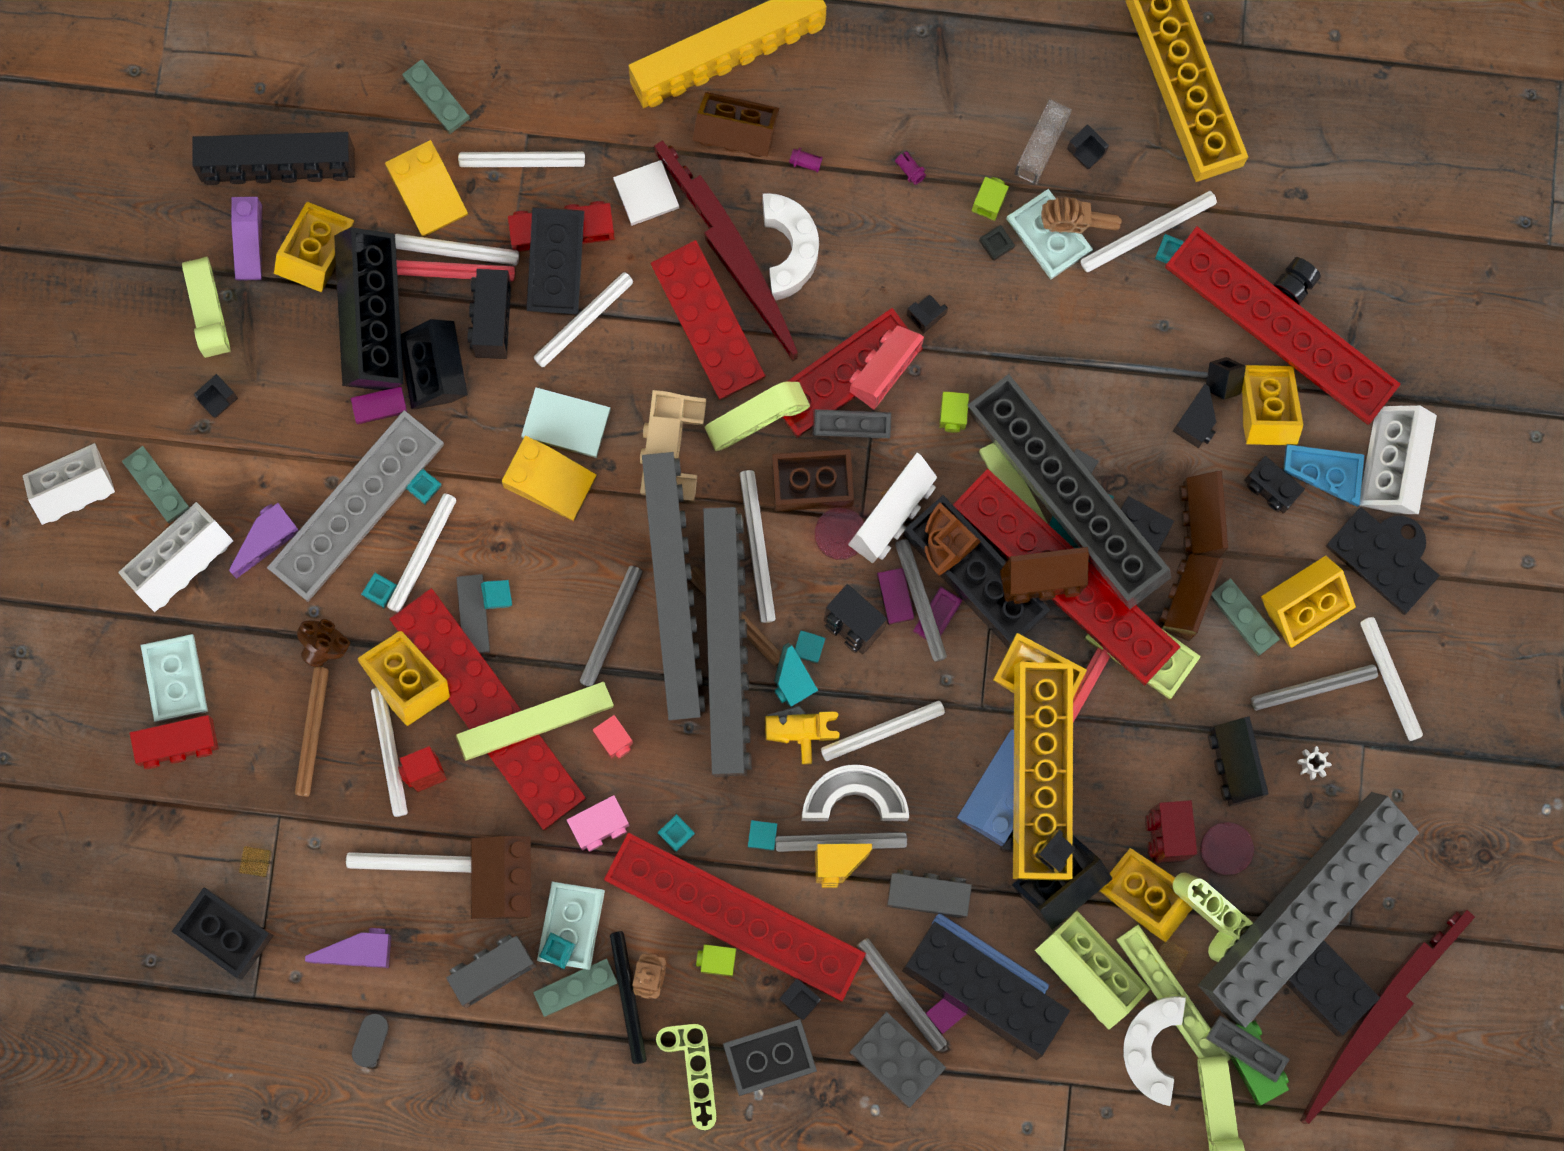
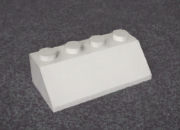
(1397, 459)
(893, 509)
(175, 557)

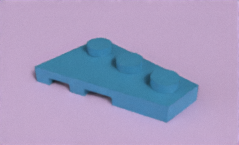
(1327, 470)

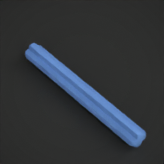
(992, 953)

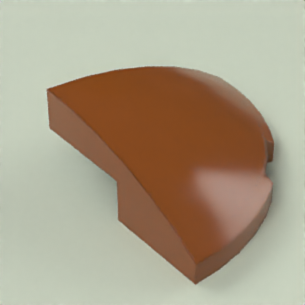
(948, 540)

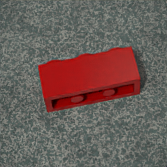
(174, 742)
(421, 769)

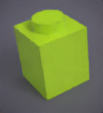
(990, 198)
(954, 411)
(716, 960)

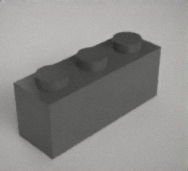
(929, 894)

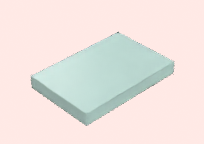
(1051, 249)
(566, 422)
(174, 678)
(575, 916)

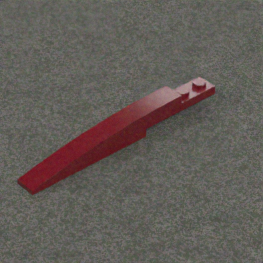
(728, 246)
(1384, 1013)

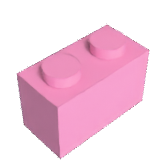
(598, 824)

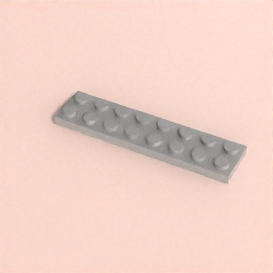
(355, 506)

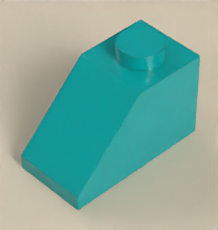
(792, 678)

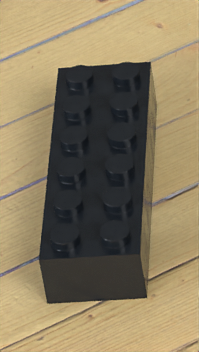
(273, 157)
(368, 309)
(980, 583)
(986, 991)

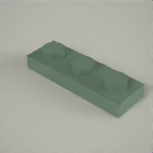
(435, 96)
(155, 484)
(1244, 617)
(575, 988)

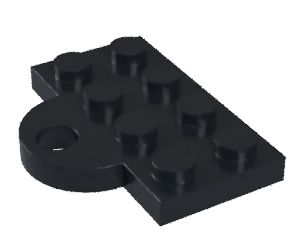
(1386, 557)

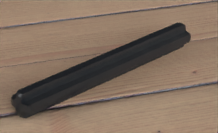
(628, 997)

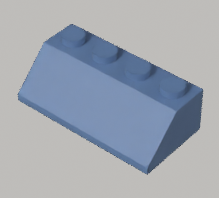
(991, 802)

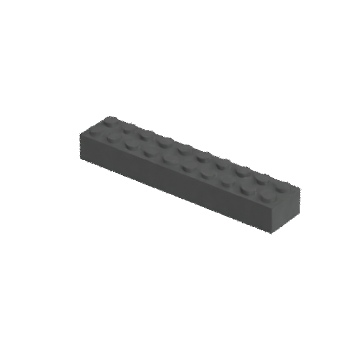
(1069, 491)
(671, 585)
(725, 642)
(1308, 909)

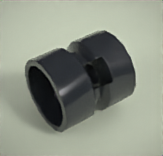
(1299, 277)

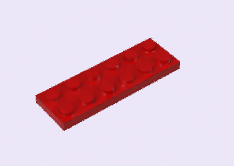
(708, 320)
(828, 378)

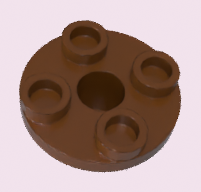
(321, 642)

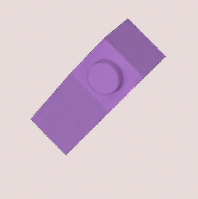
(247, 237)
(267, 534)
(362, 949)

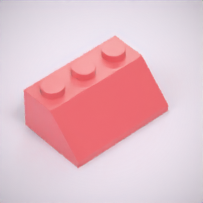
(885, 365)

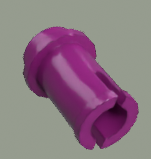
(805, 160)
(910, 168)

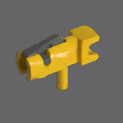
(800, 727)

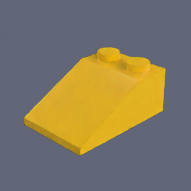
(426, 188)
(309, 247)
(1271, 406)
(548, 478)
(1026, 650)
(405, 678)
(1146, 895)

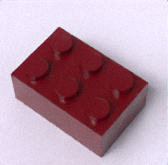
(1171, 832)

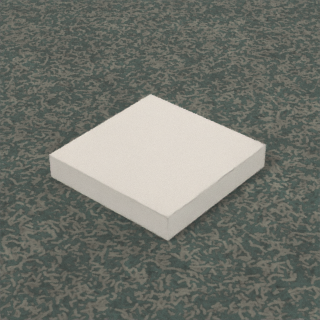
(646, 192)

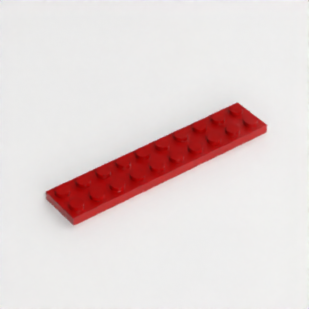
(1282, 325)
(1098, 610)
(482, 698)
(735, 917)

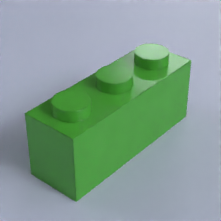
(1259, 1086)

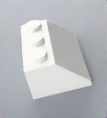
(68, 484)

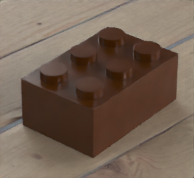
(812, 480)

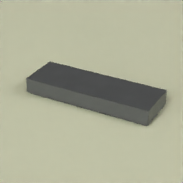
(851, 423)
(472, 611)
(1247, 1048)

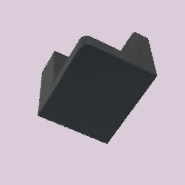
(1087, 147)
(926, 313)
(1225, 377)
(215, 396)
(1055, 852)
(800, 999)

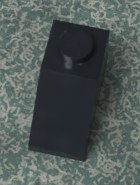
(1198, 420)

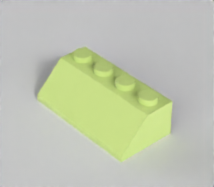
(1092, 970)

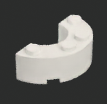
(800, 229)
(858, 781)
(1138, 1044)

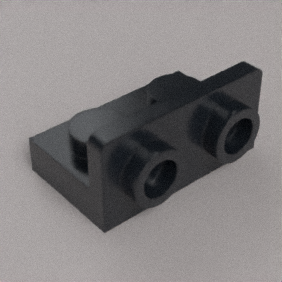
(1273, 485)

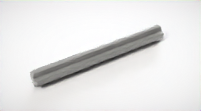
(921, 600)
(611, 626)
(1314, 687)
(810, 842)
(902, 995)

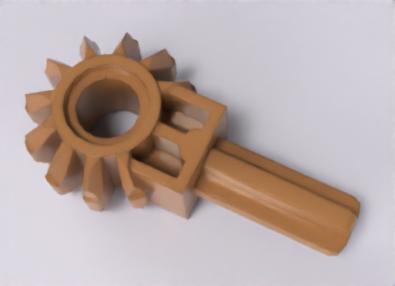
(1075, 216)
(649, 976)

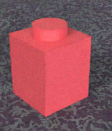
(613, 737)

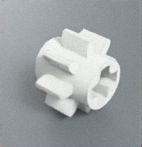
(1319, 758)

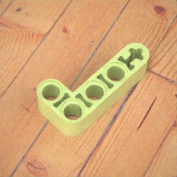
(206, 308)
(758, 412)
(1215, 910)
(694, 1077)
(1218, 1104)

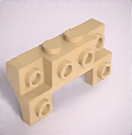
(665, 431)

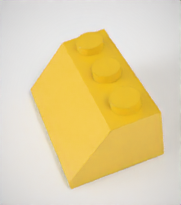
(1309, 601)
(838, 862)

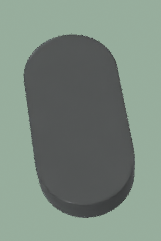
(370, 1040)

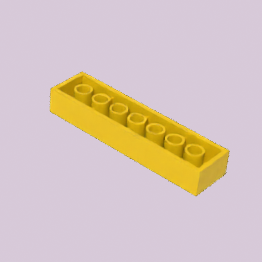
(724, 47)
(1189, 86)
(1042, 764)

